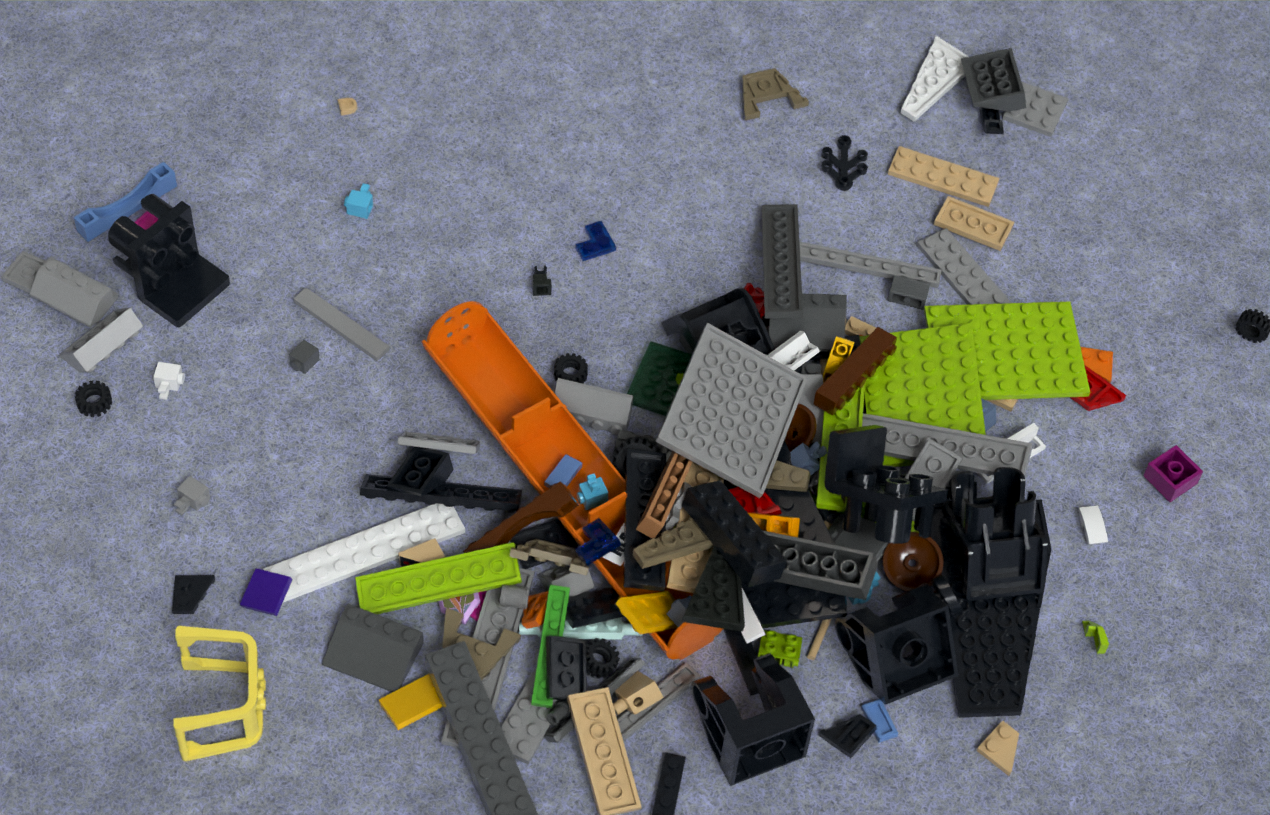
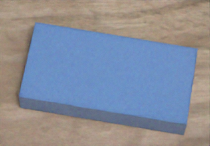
(564, 471)
(877, 713)

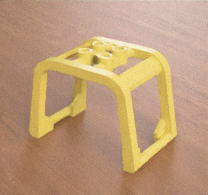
(250, 713)

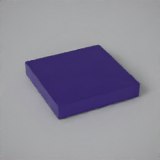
(266, 592)

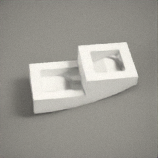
(1093, 525)

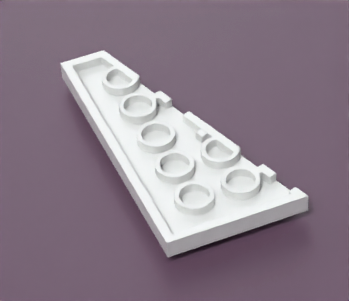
(938, 74)

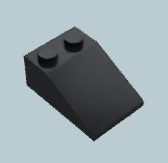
(422, 471)

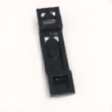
(991, 121)

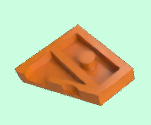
(1099, 362)
(536, 609)

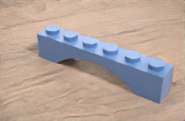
(97, 220)

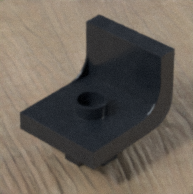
(732, 313)

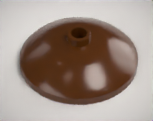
(802, 425)
(921, 550)

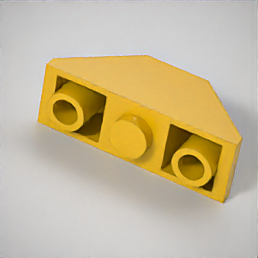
(839, 353)

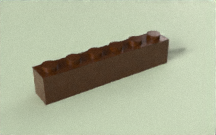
(855, 371)

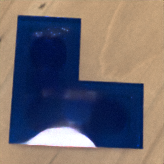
(599, 243)
(601, 542)

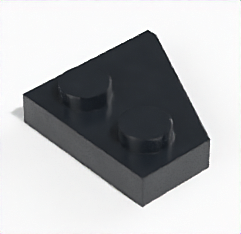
(189, 592)

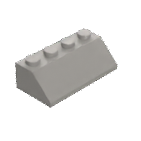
(71, 292)
(102, 340)
(596, 406)

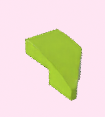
(1098, 632)

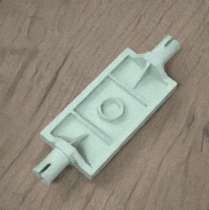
(607, 630)

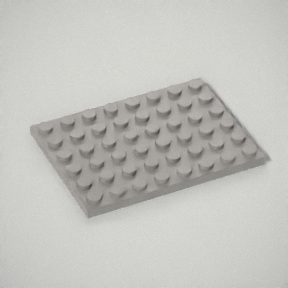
(732, 410)

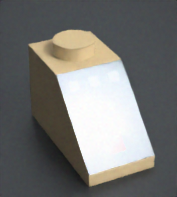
(421, 553)

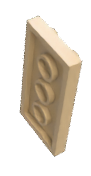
(974, 223)

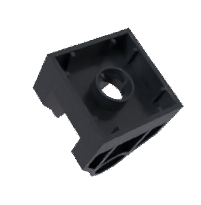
(878, 643)
(762, 741)

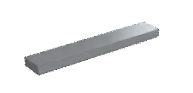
(341, 324)
(670, 688)

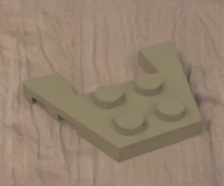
(768, 86)
(545, 550)
(483, 654)

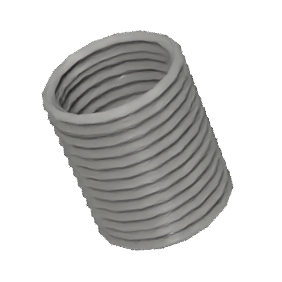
(514, 596)

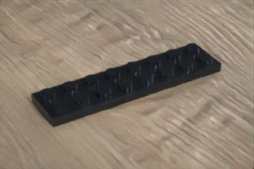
(641, 478)
(448, 494)

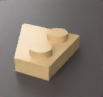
(1001, 747)

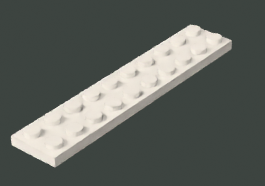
(367, 549)

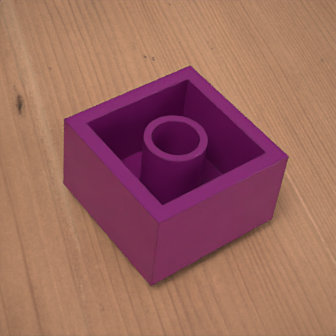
(1173, 473)

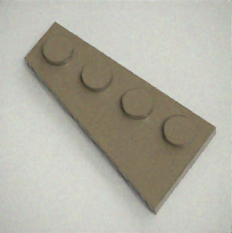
(787, 478)
(673, 544)

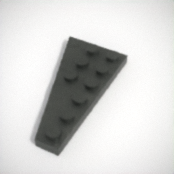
(717, 597)

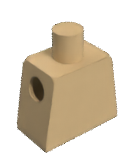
(636, 694)

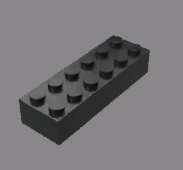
(734, 533)

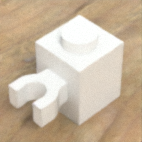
(167, 378)

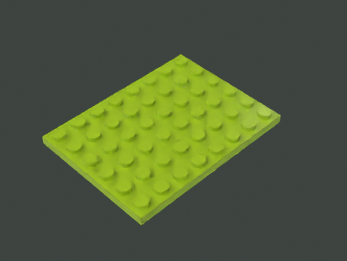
(1021, 348)
(929, 382)

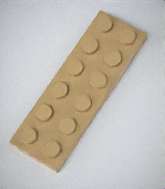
(943, 176)
(604, 752)

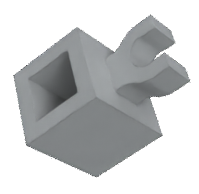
(191, 494)

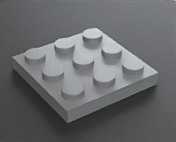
(1041, 111)

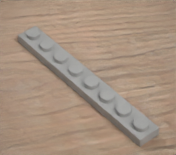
(867, 264)

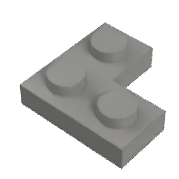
(674, 515)

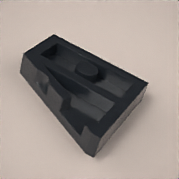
(850, 734)

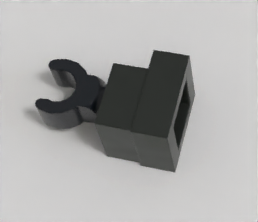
(540, 283)

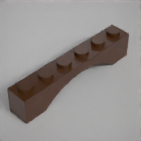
(552, 503)

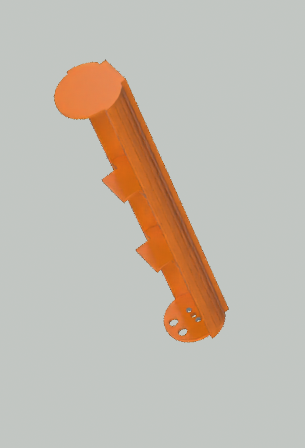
(537, 435)

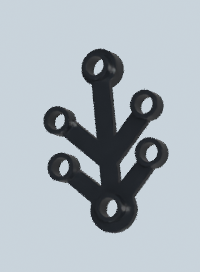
(844, 144)

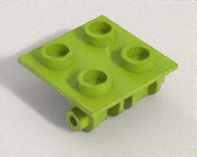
(781, 646)

